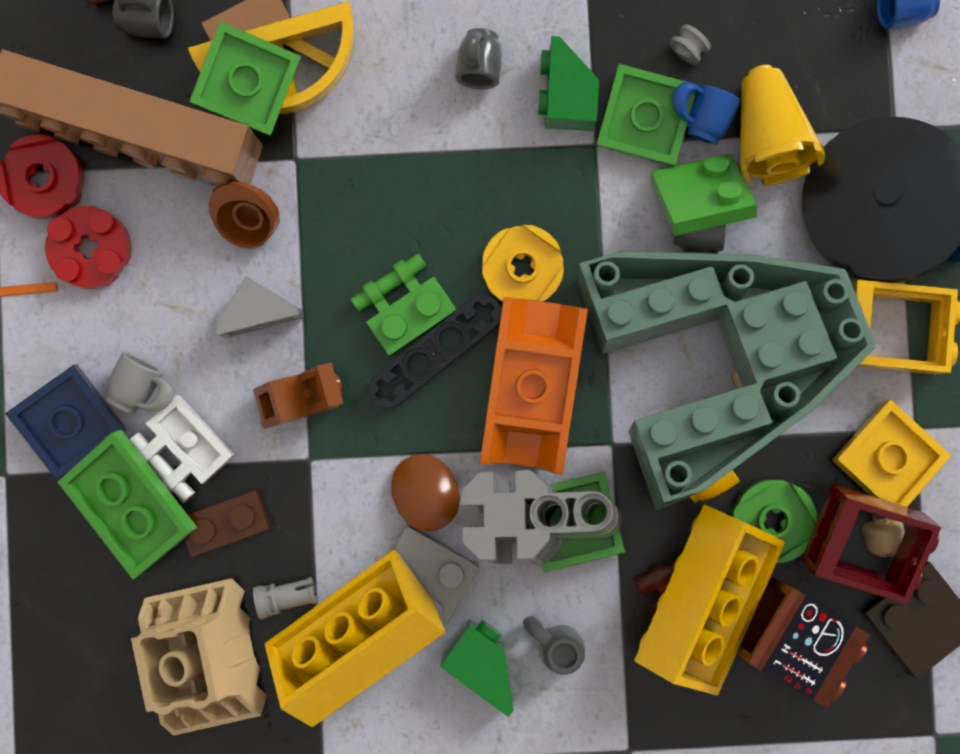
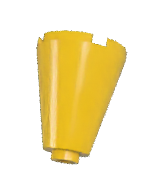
(775, 132)

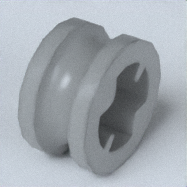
(690, 44)

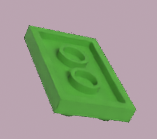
(127, 504)

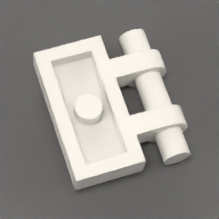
(189, 440)

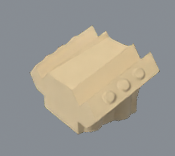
(197, 658)

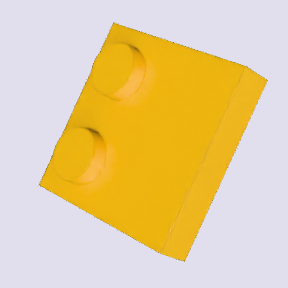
(891, 456)

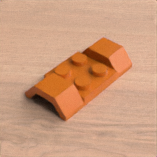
(533, 384)

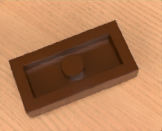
(227, 523)

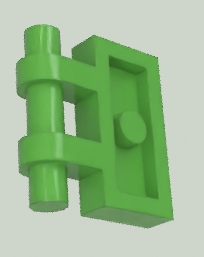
(411, 315)

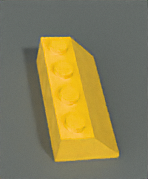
(709, 601)
(352, 640)

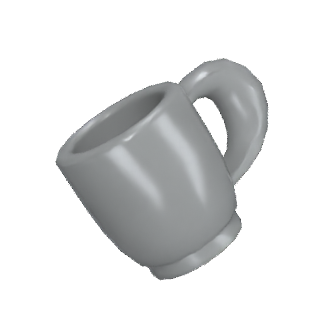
(133, 384)

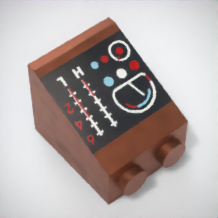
(802, 643)

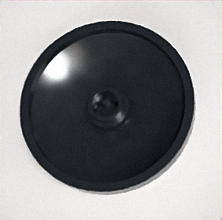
(885, 199)

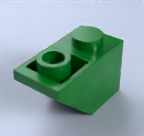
(570, 91)

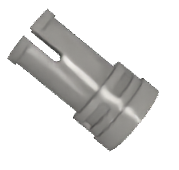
(273, 599)

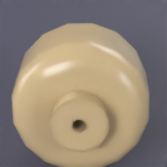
(882, 536)

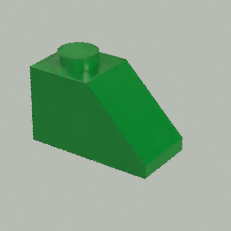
(480, 664)

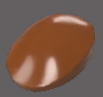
(243, 214)
(425, 492)

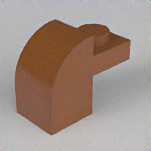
(299, 396)

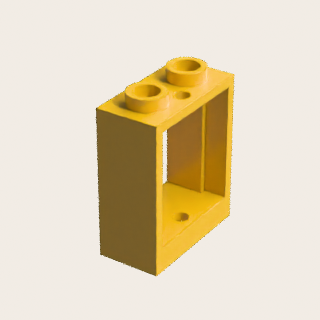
(945, 314)

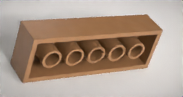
(126, 122)

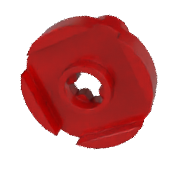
(59, 192)
(66, 236)

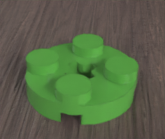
(778, 497)

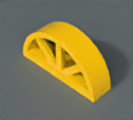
(293, 33)

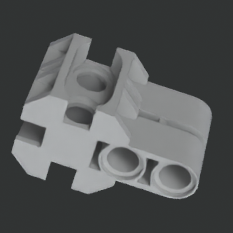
(525, 515)

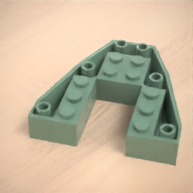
(787, 329)

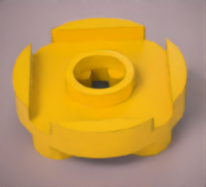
(518, 243)

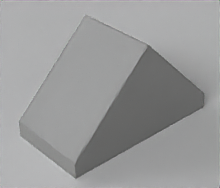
(255, 309)

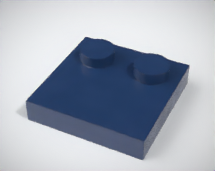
(64, 420)

